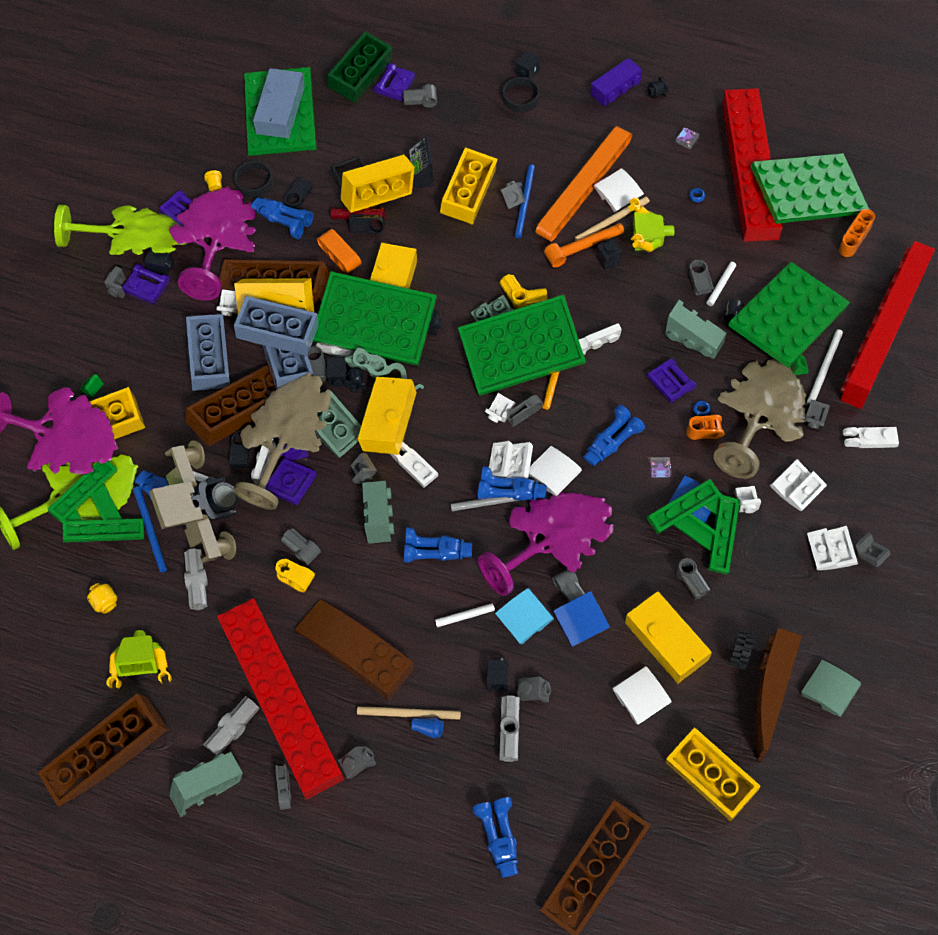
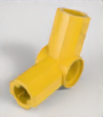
(515, 292)

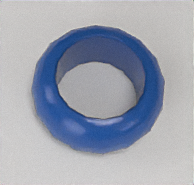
(697, 199)
(701, 403)

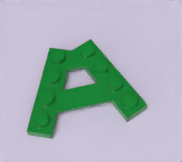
(111, 525)
(717, 540)

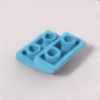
(524, 616)

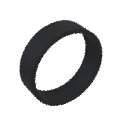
(521, 107)
(253, 165)

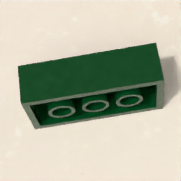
(360, 67)

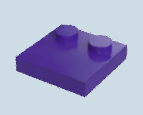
(290, 481)

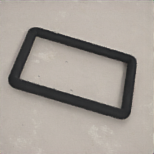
(344, 163)

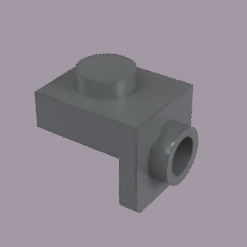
(513, 194)
(114, 282)
(816, 414)
(363, 469)
(872, 551)
(533, 689)
(356, 761)

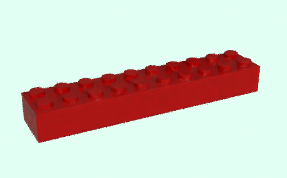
(747, 145)
(885, 324)
(280, 699)

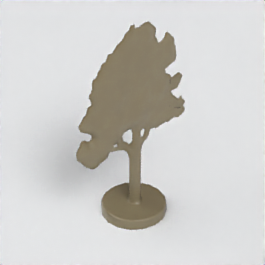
(770, 393)
(291, 417)

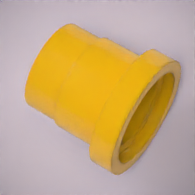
(213, 180)

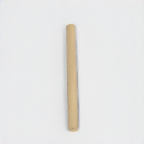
(609, 221)
(401, 712)

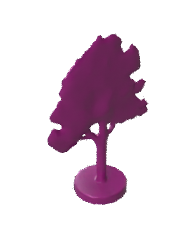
(223, 219)
(77, 435)
(568, 526)

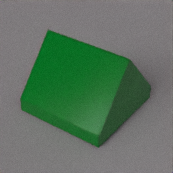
(800, 366)
(91, 385)

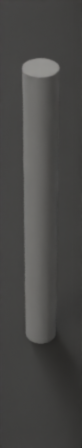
(480, 503)

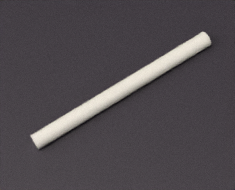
(825, 366)

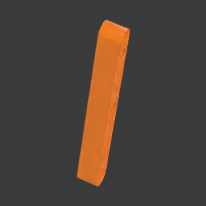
(583, 183)

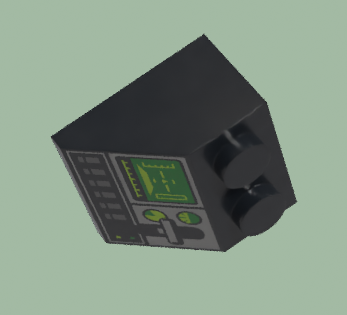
(421, 159)

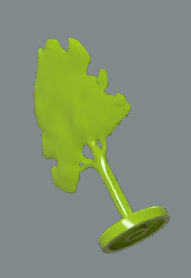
(140, 230)
(118, 487)

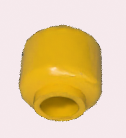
(102, 598)

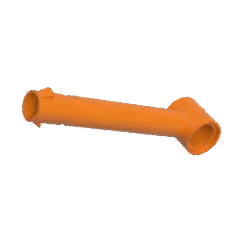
(557, 255)

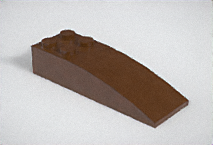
(236, 270)
(230, 407)
(356, 649)
(773, 682)
(103, 749)
(595, 868)

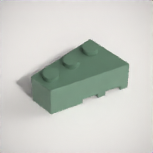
(693, 331)
(377, 512)
(204, 781)

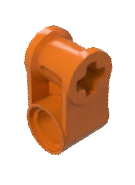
(707, 427)

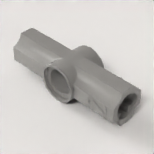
(195, 579)
(231, 726)
(509, 740)

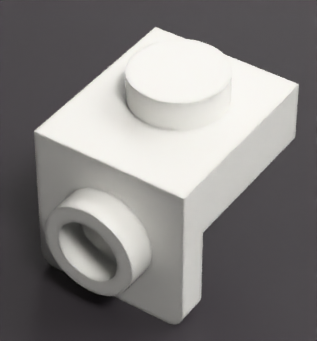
(228, 303)
(499, 408)
(748, 499)

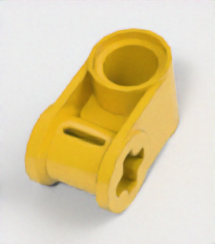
(297, 576)

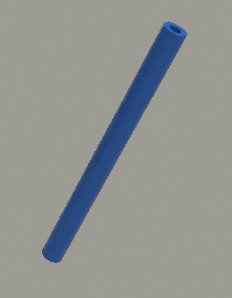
(523, 207)
(150, 529)

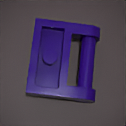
(399, 83)
(172, 207)
(144, 289)
(667, 383)

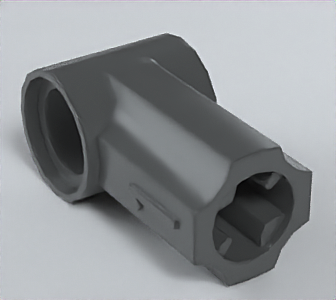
(425, 96)
(304, 550)
(692, 580)
(568, 584)

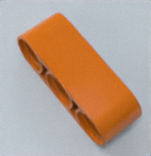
(856, 233)
(339, 251)

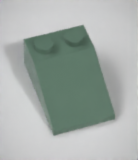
(341, 428)

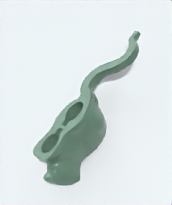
(374, 365)

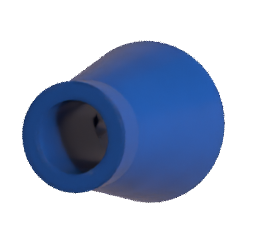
(429, 726)

